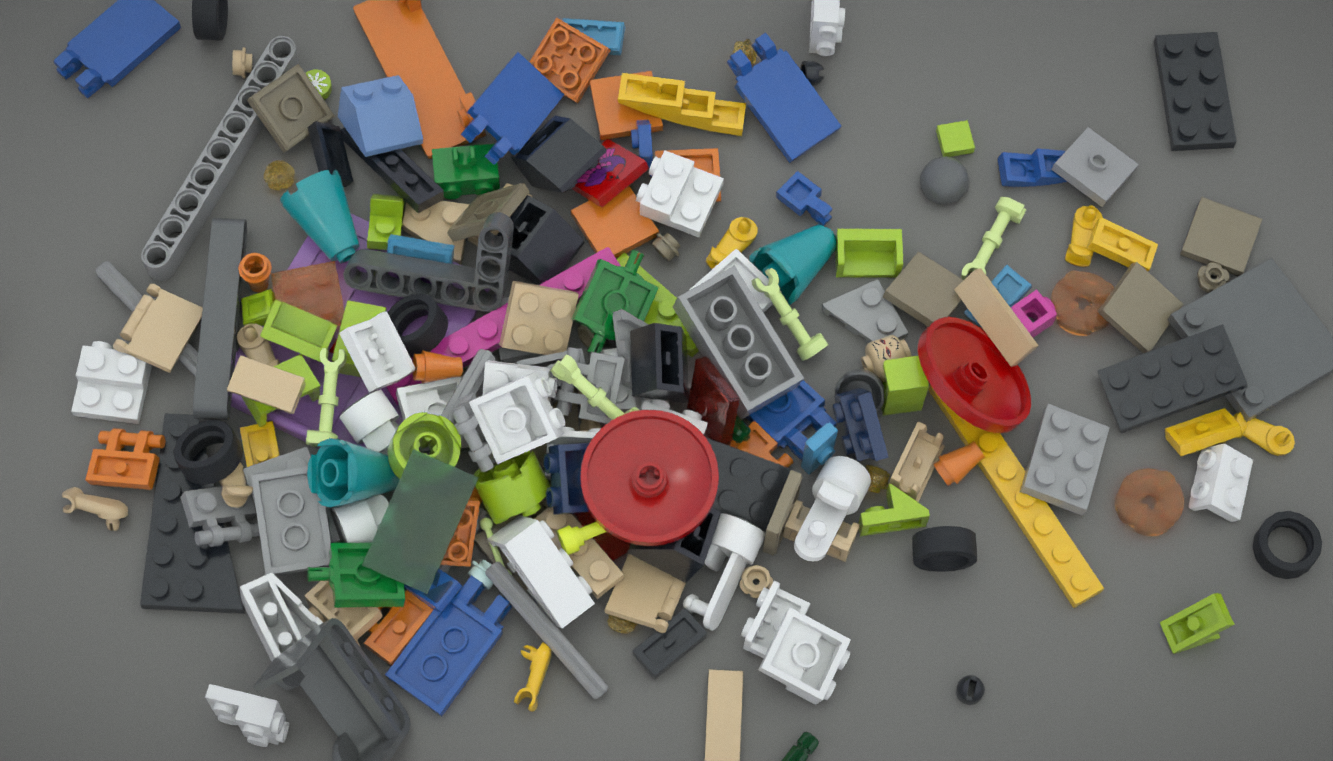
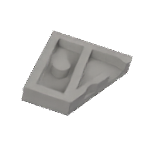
(867, 313)

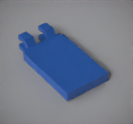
(116, 43)
(782, 99)
(512, 107)
(791, 415)
(449, 648)

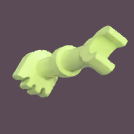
(1008, 211)
(788, 316)
(569, 372)
(328, 399)

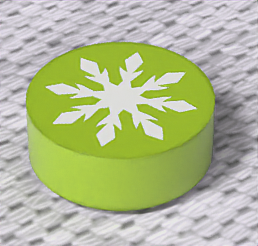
(321, 82)

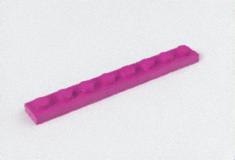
(487, 330)

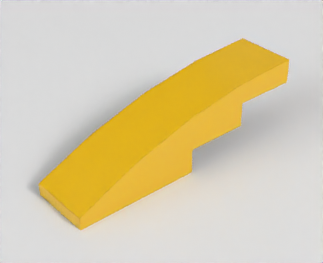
(680, 105)

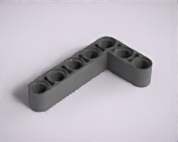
(440, 273)

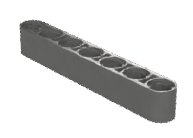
(220, 319)

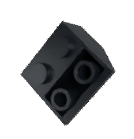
(558, 155)
(541, 242)
(659, 363)
(682, 557)

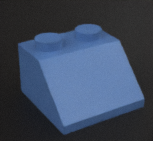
(380, 115)

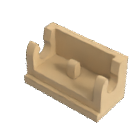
(266, 384)
(917, 462)
(842, 542)

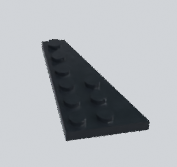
(177, 569)

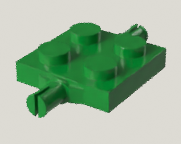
(611, 290)
(355, 584)

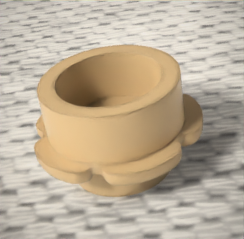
(241, 62)
(752, 573)

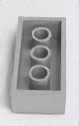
(738, 340)

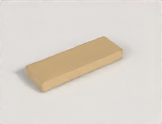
(996, 317)
(723, 715)

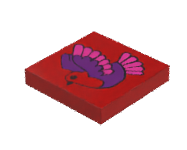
(612, 174)

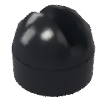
(811, 71)
(962, 689)

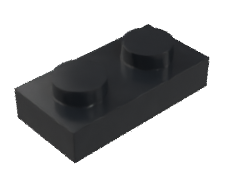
(330, 150)
(666, 648)

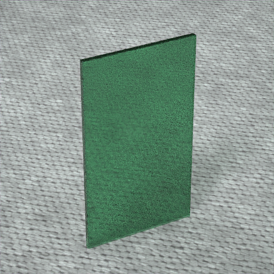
(420, 521)

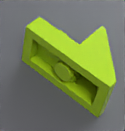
(385, 219)
(902, 514)
(1197, 624)

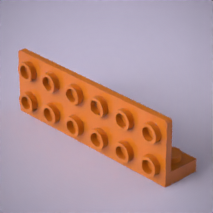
(411, 50)

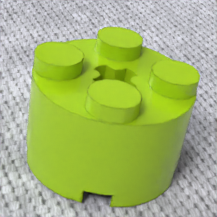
(424, 431)
(512, 487)

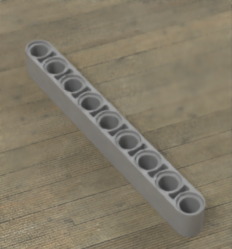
(209, 168)

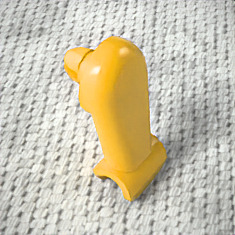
(1083, 225)
(738, 236)
(1272, 438)
(539, 665)

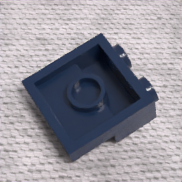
(861, 425)
(565, 492)

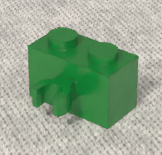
(465, 170)

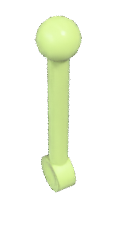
(486, 524)

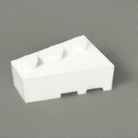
(543, 569)
(276, 614)

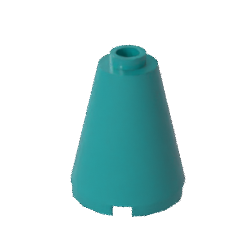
(324, 214)
(796, 259)
(348, 473)

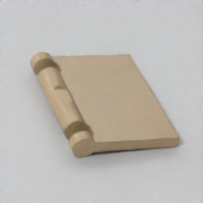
(159, 328)
(645, 595)

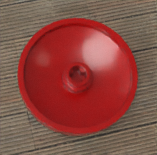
(973, 375)
(649, 477)

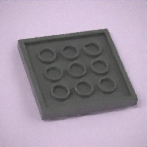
(1271, 332)

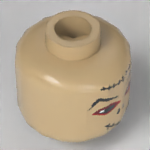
(881, 350)

